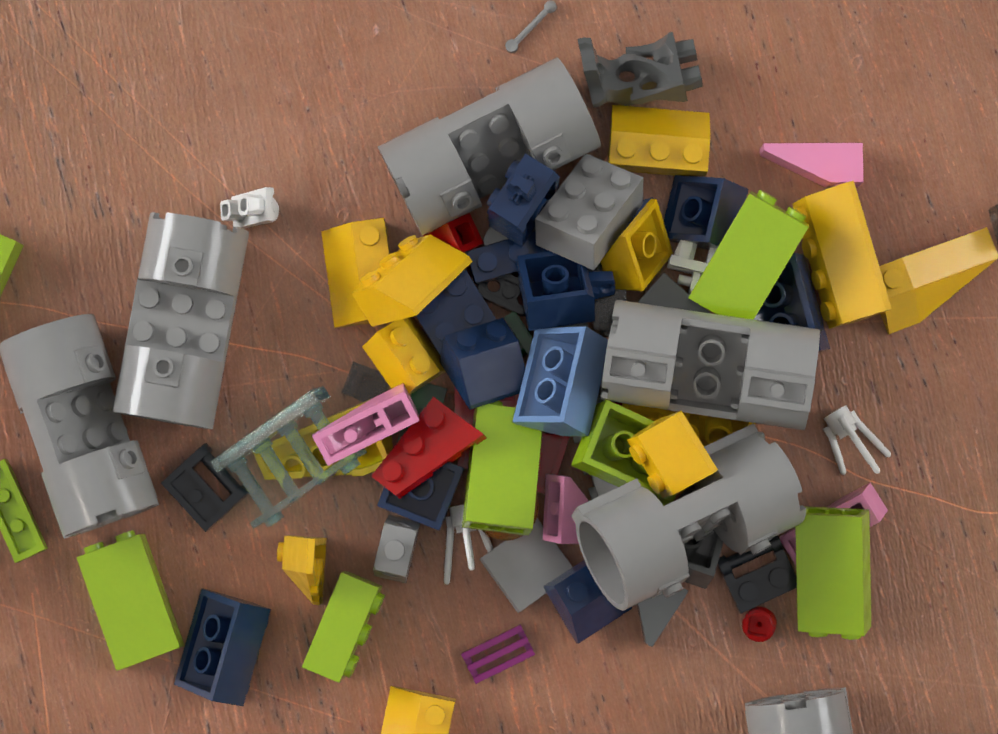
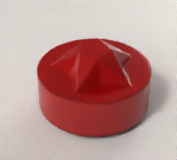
(759, 624)

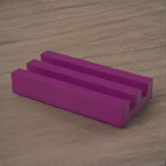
(503, 666)

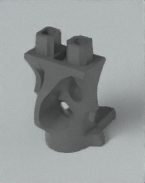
(653, 78)

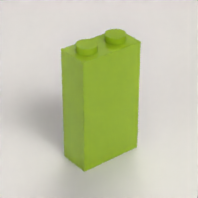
(750, 257)
(502, 473)
(834, 572)
(129, 600)

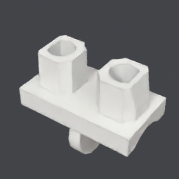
(250, 208)
(684, 262)

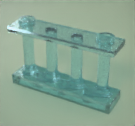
(259, 442)

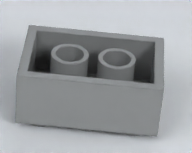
(589, 211)

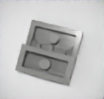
(525, 566)

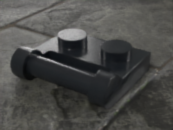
(197, 495)
(759, 584)

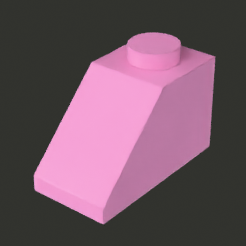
(560, 502)

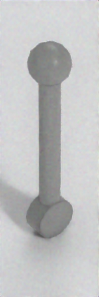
(512, 44)

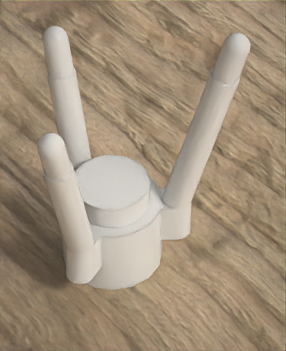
(845, 423)
(455, 521)

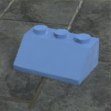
(561, 381)

